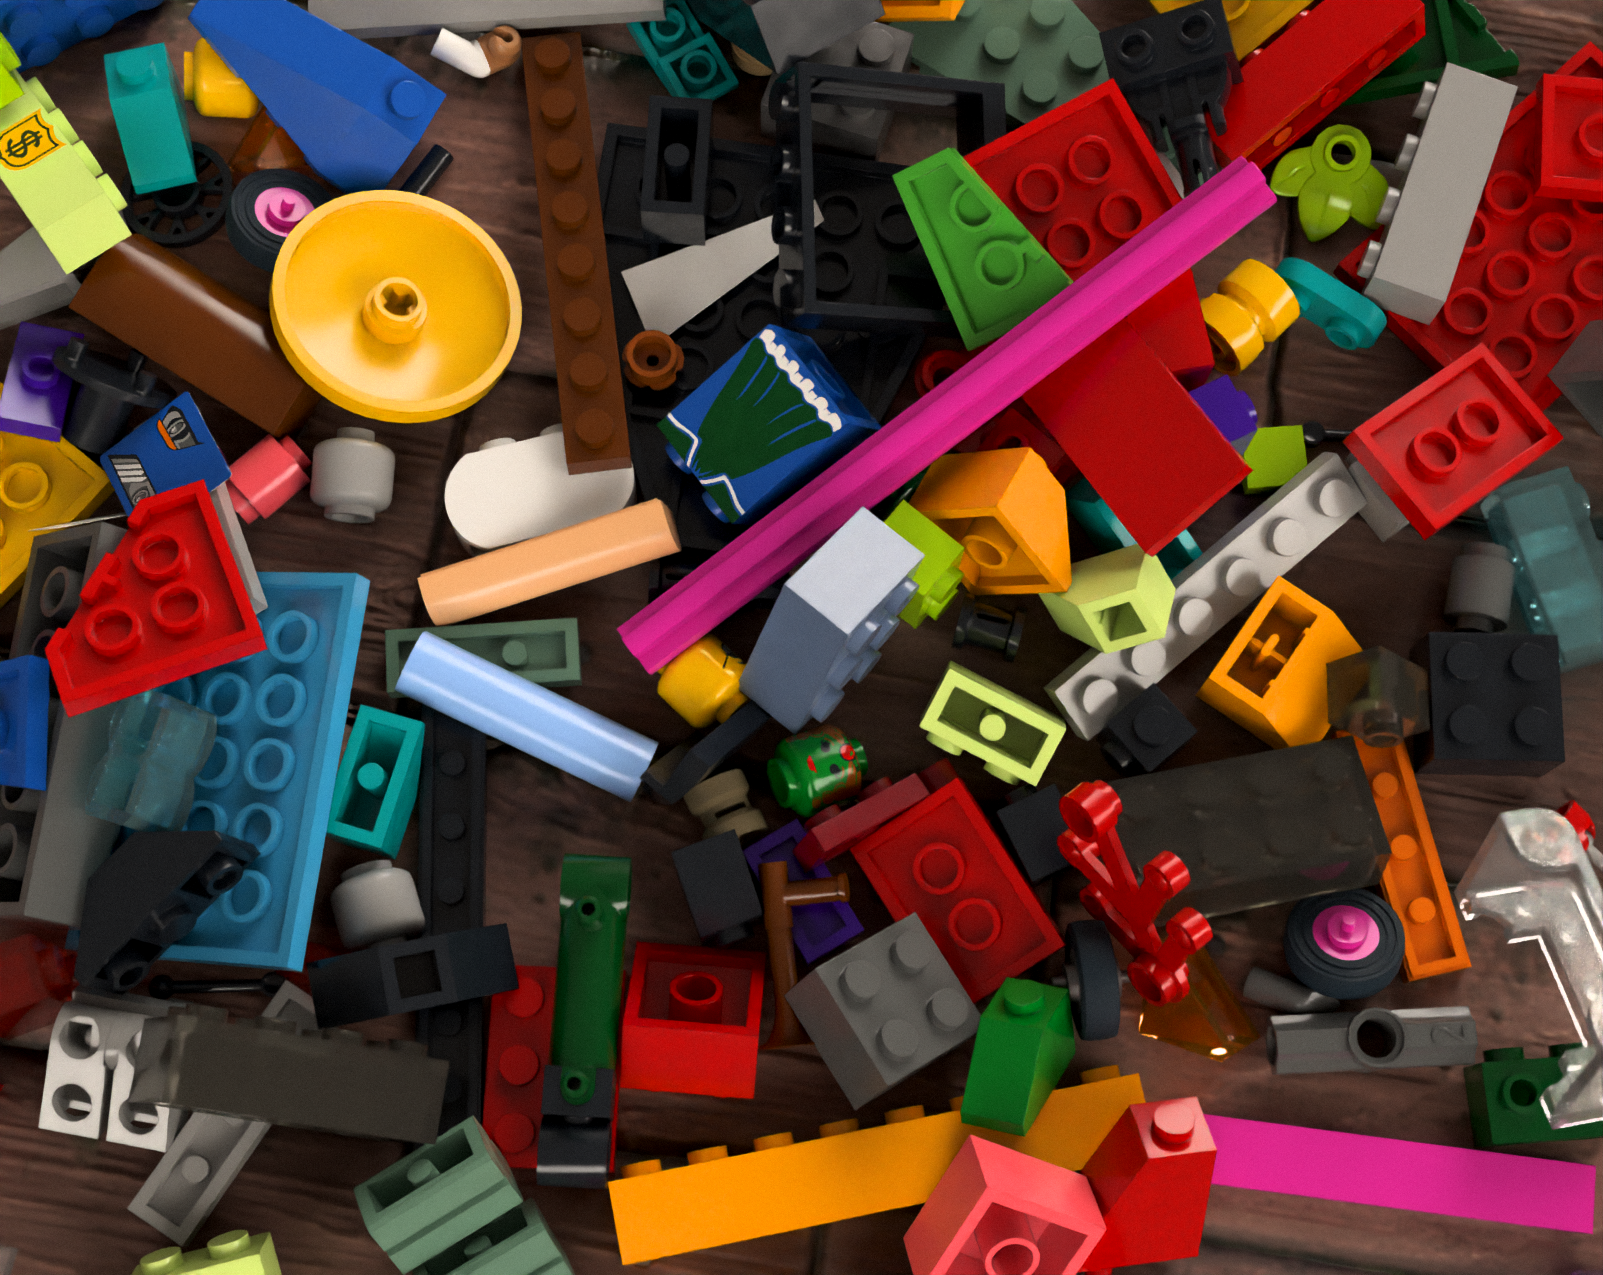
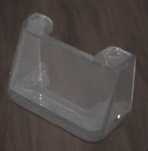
(1543, 888)

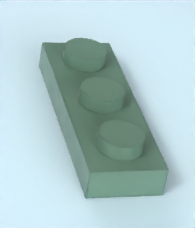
(534, 649)

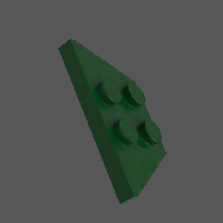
(1453, 35)

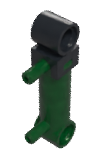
(585, 1023)

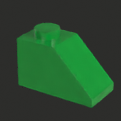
(1018, 1055)

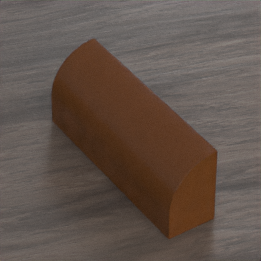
(196, 332)

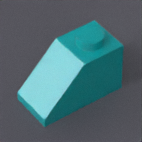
(150, 117)
(377, 782)

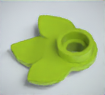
(1331, 191)

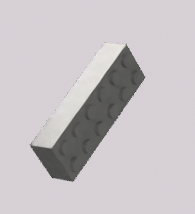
(46, 835)

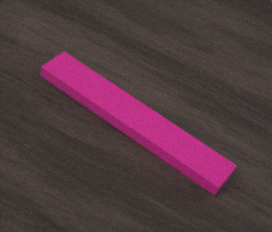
(1403, 1175)

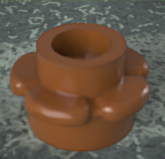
(652, 344)

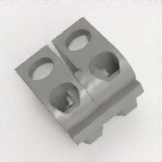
(94, 1067)

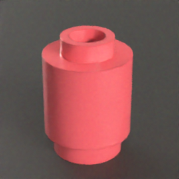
(267, 477)

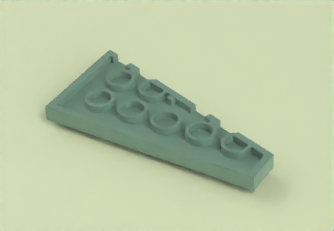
(1035, 47)

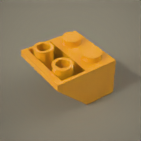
(1277, 670)

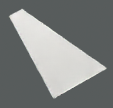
(691, 279)

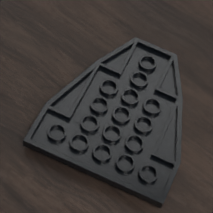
(860, 254)

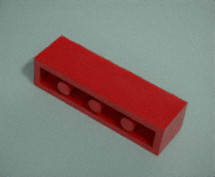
(1311, 72)

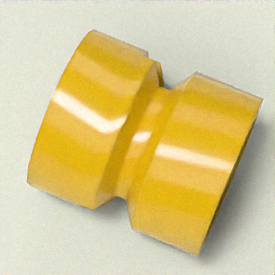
(1248, 309)

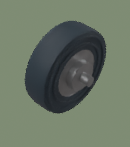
(1092, 979)

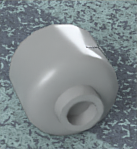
(352, 476)
(376, 906)

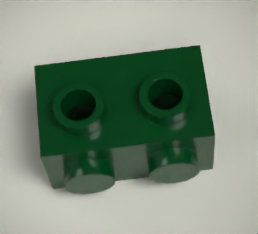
(1506, 1101)

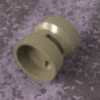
(724, 806)

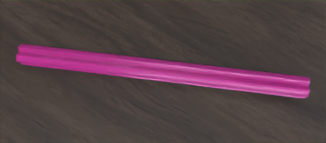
(948, 413)

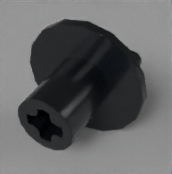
(106, 393)

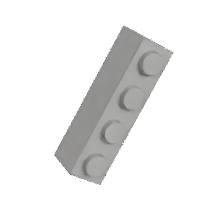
(1437, 192)

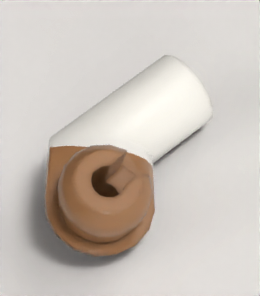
(482, 55)

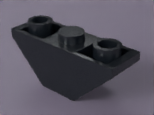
(150, 899)
(412, 975)

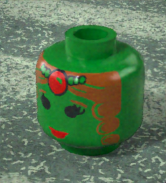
(817, 770)

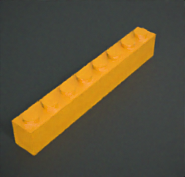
(843, 1172)

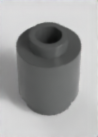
(1480, 588)

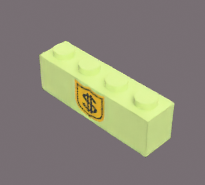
(58, 180)

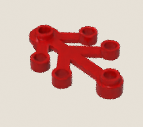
(1157, 968)

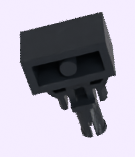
(1174, 75)

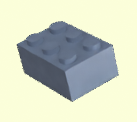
(831, 621)

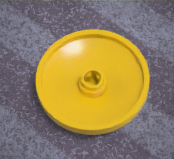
(395, 306)

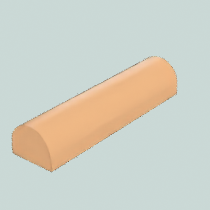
(549, 562)

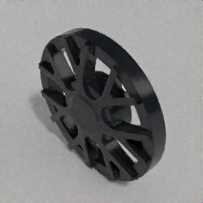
(182, 203)

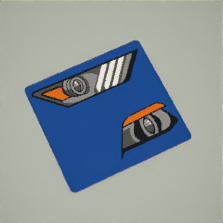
(165, 454)

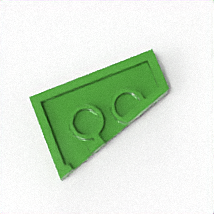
(977, 248)

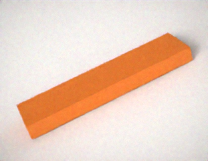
(1414, 875)

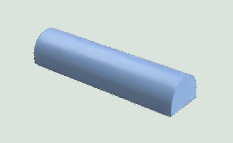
(526, 716)

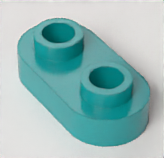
(1342, 312)

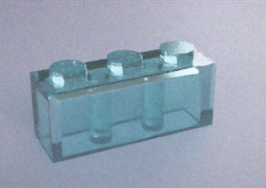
(1555, 559)

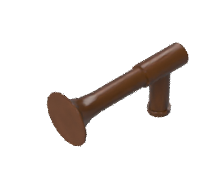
(777, 899)

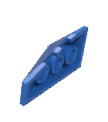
(330, 92)

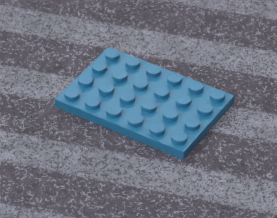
(272, 767)

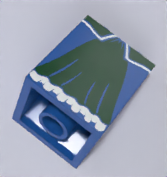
(765, 425)

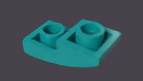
(684, 55)

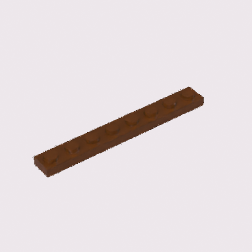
(575, 256)

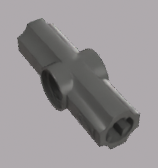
(1409, 1035)

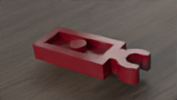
(880, 803)

